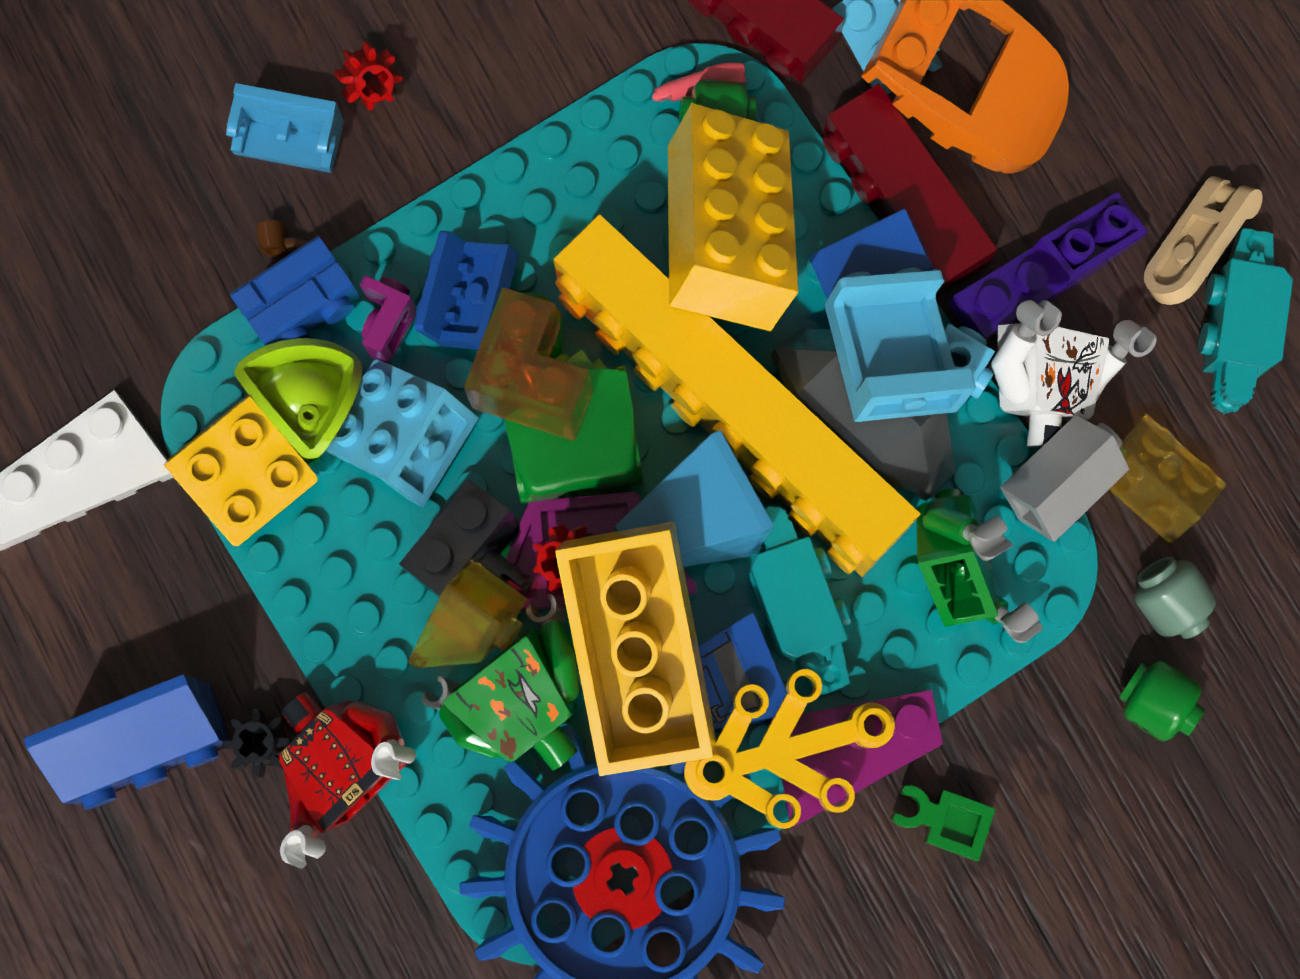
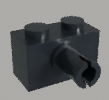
(466, 531)

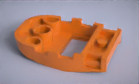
(1017, 104)

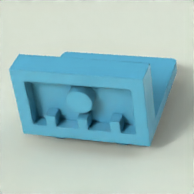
(403, 431)

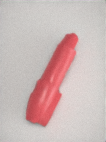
(683, 86)

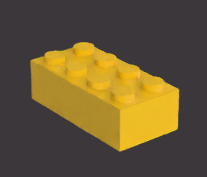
(731, 218)
(636, 648)

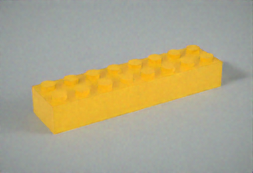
(731, 392)

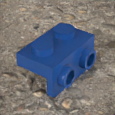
(463, 290)

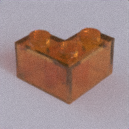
(517, 377)

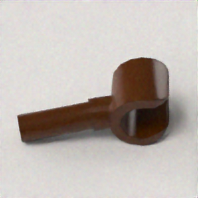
(273, 239)

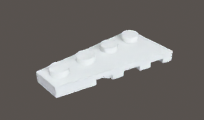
(79, 467)

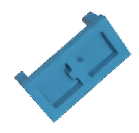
(284, 128)

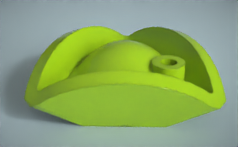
(303, 389)

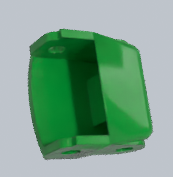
(596, 463)

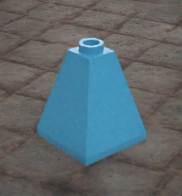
(711, 506)

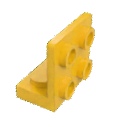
(241, 471)

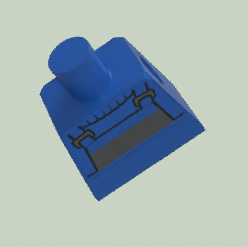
(736, 660)

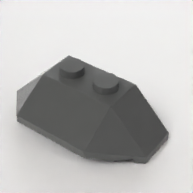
(904, 451)

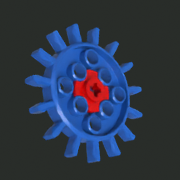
(546, 829)

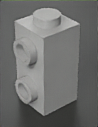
(1066, 477)

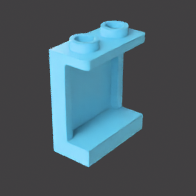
(895, 346)

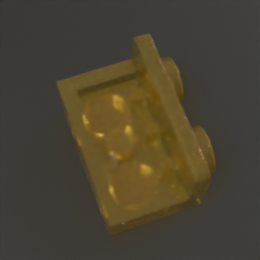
(1165, 480)

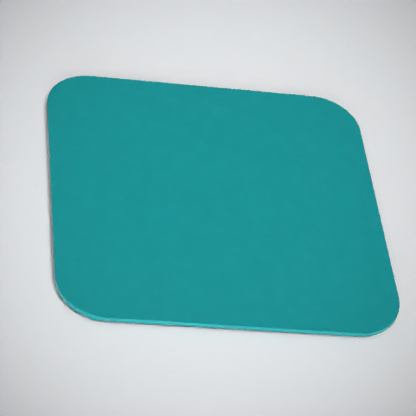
(334, 553)

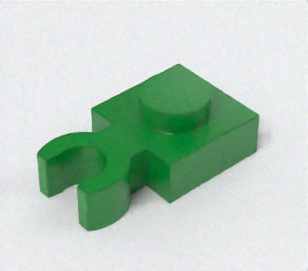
(952, 822)

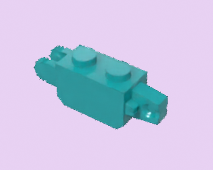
(1245, 321)
(798, 603)

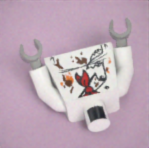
(1058, 370)

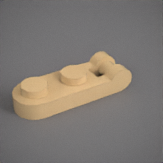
(1199, 239)

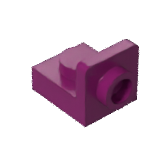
(386, 327)

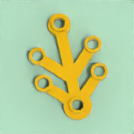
(779, 752)

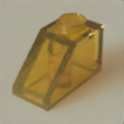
(469, 620)

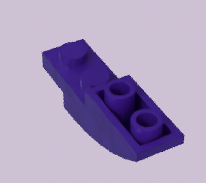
(1050, 267)

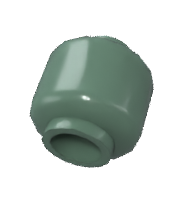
(1175, 597)

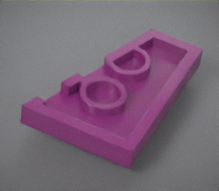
(914, 735)

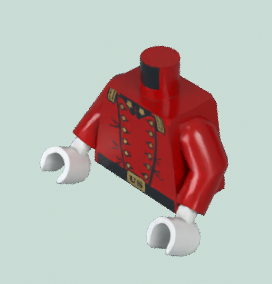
(335, 768)

